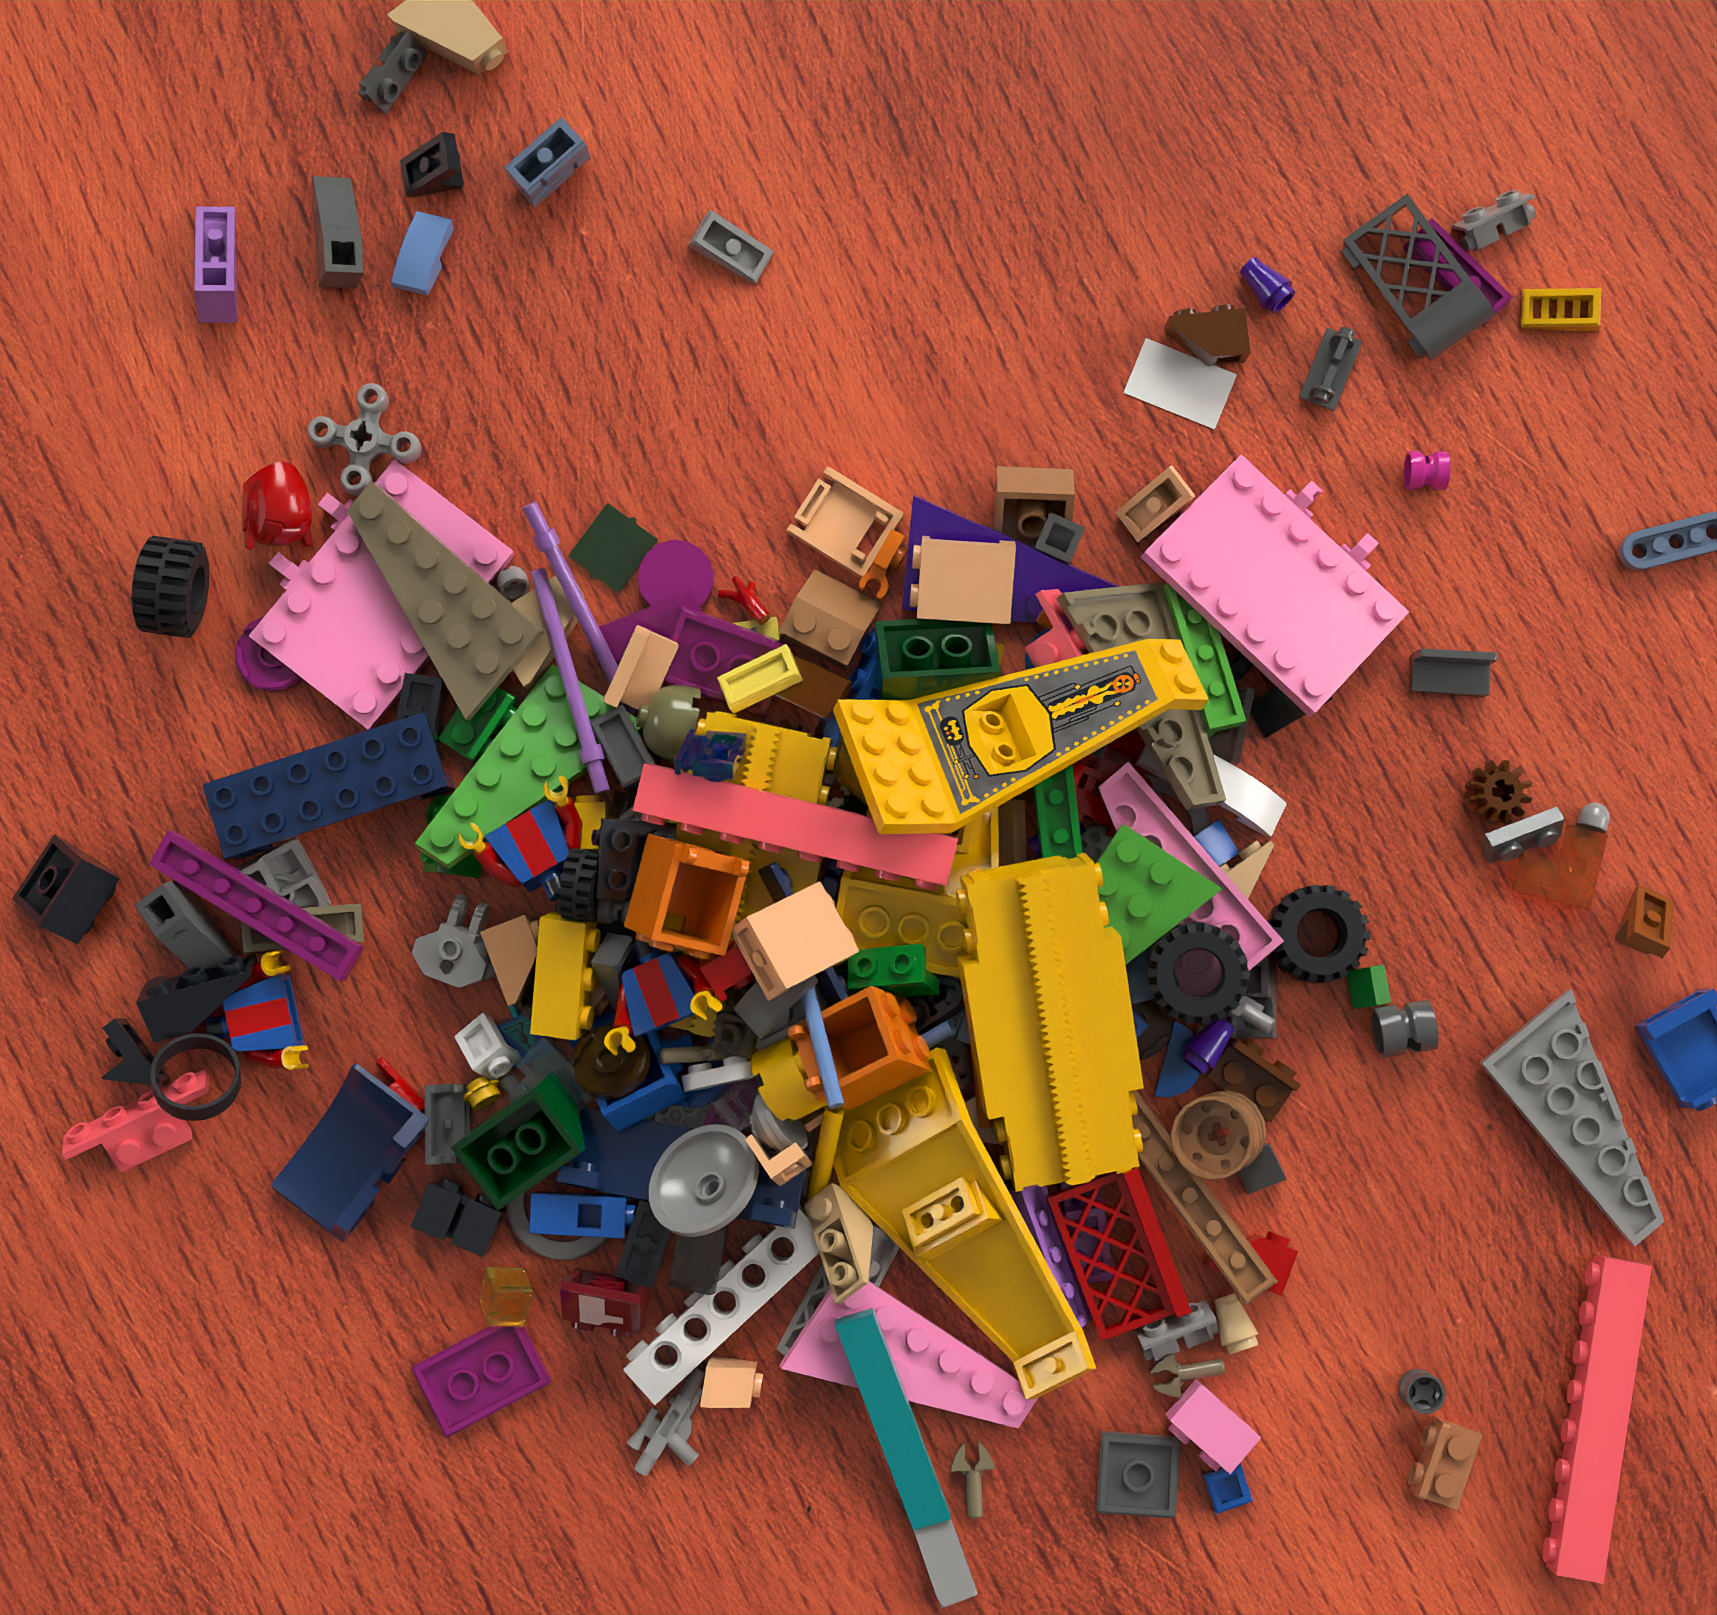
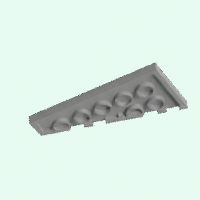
(1567, 1100)

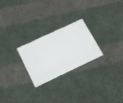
(1180, 383)

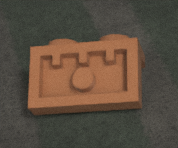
(1444, 1462)

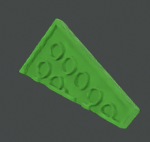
(512, 772)
(1147, 890)

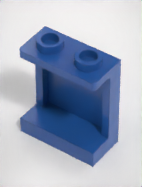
(1685, 1047)

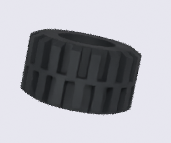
(170, 586)
(1349, 926)
(1202, 1008)

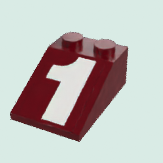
(603, 1301)

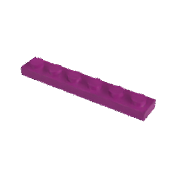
(256, 905)

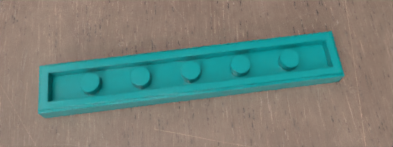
(892, 1418)

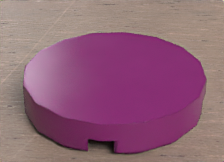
(674, 570)
(262, 667)

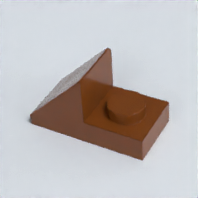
(1647, 922)

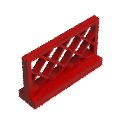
(1151, 1241)

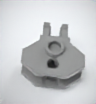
(457, 950)

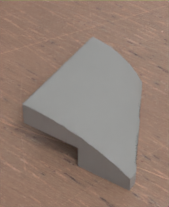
(289, 873)

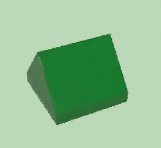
(1368, 987)

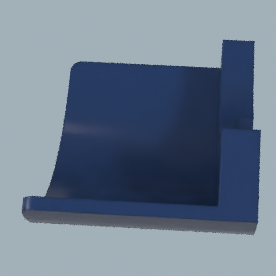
(351, 1153)

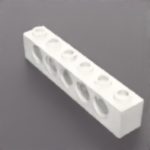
(658, 1378)

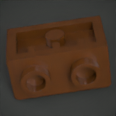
(1249, 1074)

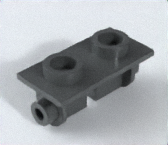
(400, 61)
(1331, 368)

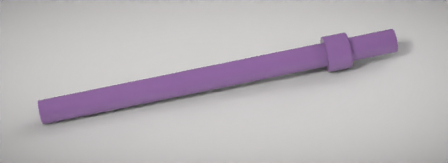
(548, 541)
(590, 752)

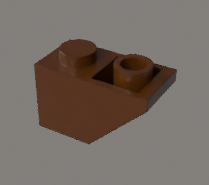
(1212, 336)

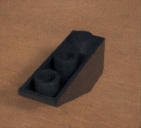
(184, 1001)

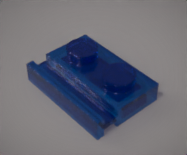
(712, 755)

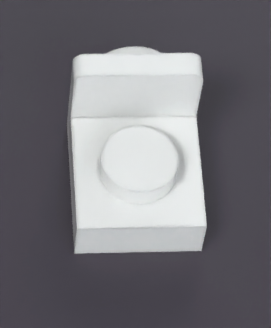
(486, 1048)

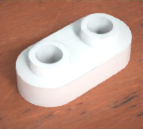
(704, 1077)

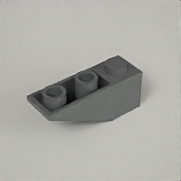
(337, 233)
(184, 925)

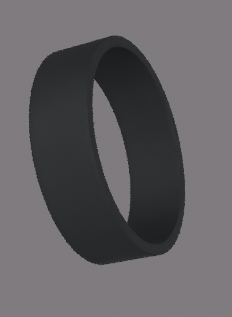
(188, 1042)

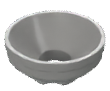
(773, 1132)

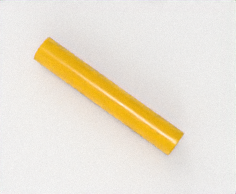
(825, 1151)

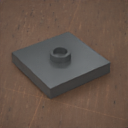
(1138, 1474)

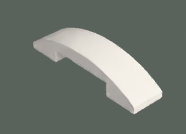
(1245, 796)

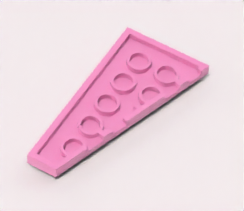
(1139, 807)
(929, 1361)

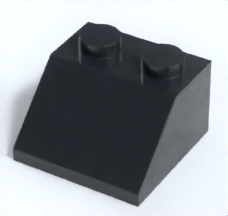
(66, 890)

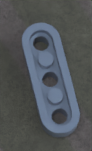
(1656, 546)

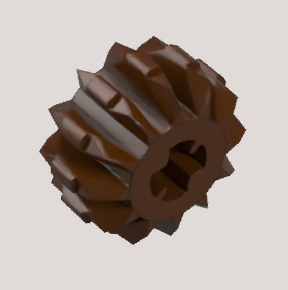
(1498, 777)

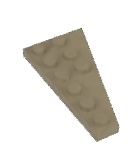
(457, 614)
(1175, 737)

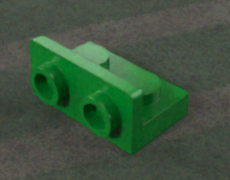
(475, 735)
(892, 969)

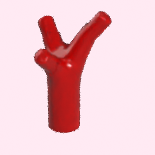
(747, 599)

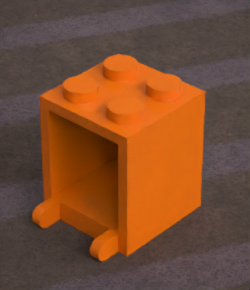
(690, 883)
(870, 1046)

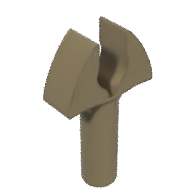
(691, 1054)
(1184, 1373)
(973, 1477)

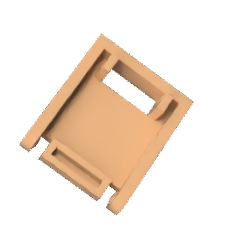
(839, 520)

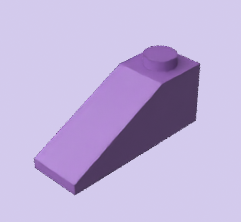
(216, 265)

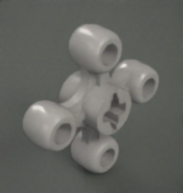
(349, 435)

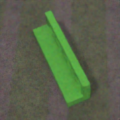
(1210, 662)

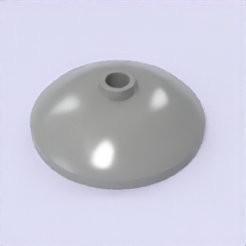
(692, 1171)

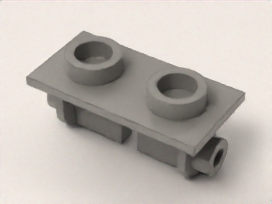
(1509, 212)
(1160, 1336)

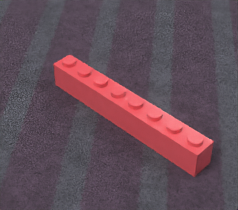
(793, 824)
(1597, 1418)

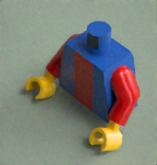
(533, 845)
(658, 995)
(263, 1017)

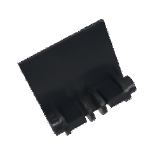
(621, 852)

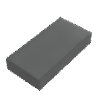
(622, 745)

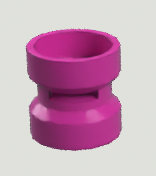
(1427, 470)

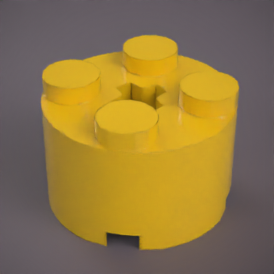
(784, 1081)

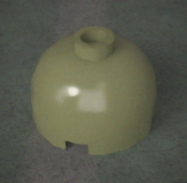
(668, 720)

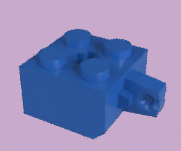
(658, 1090)

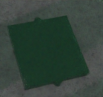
(613, 548)

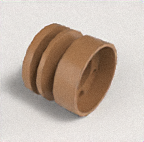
(1214, 1156)

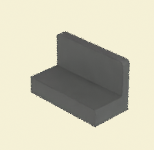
(1450, 672)

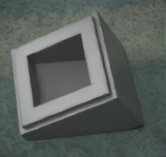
(1262, 1172)

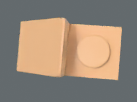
(1155, 504)

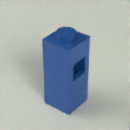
(580, 1214)

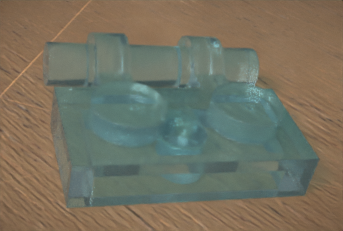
(540, 1062)

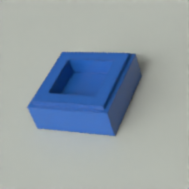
(1227, 1489)

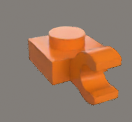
(890, 555)

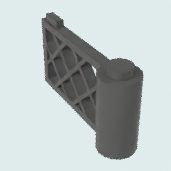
(1444, 320)

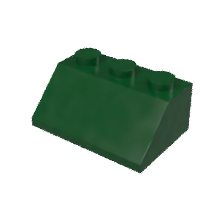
(932, 656)
(523, 1141)

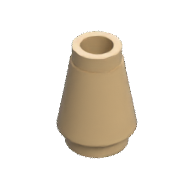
(1234, 1324)

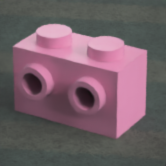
(1211, 1426)

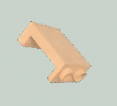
(964, 580)
(794, 940)

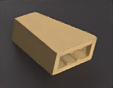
(452, 30)
(541, 654)

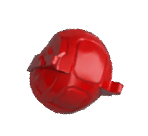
(276, 507)

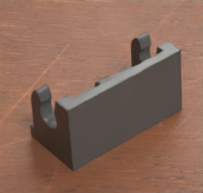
(448, 1121)

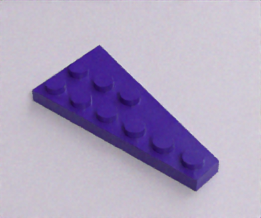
(1032, 568)

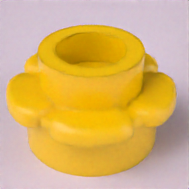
(482, 1093)

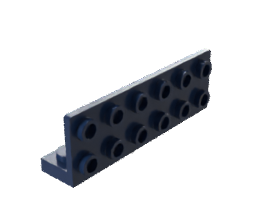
(325, 786)
(626, 1159)

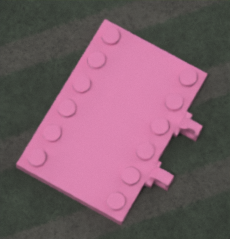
(1277, 583)
(340, 616)

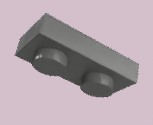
(1525, 834)

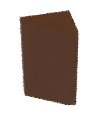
(818, 689)

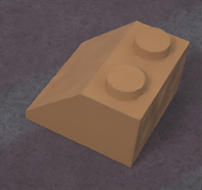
(1027, 497)
(829, 619)
(513, 956)

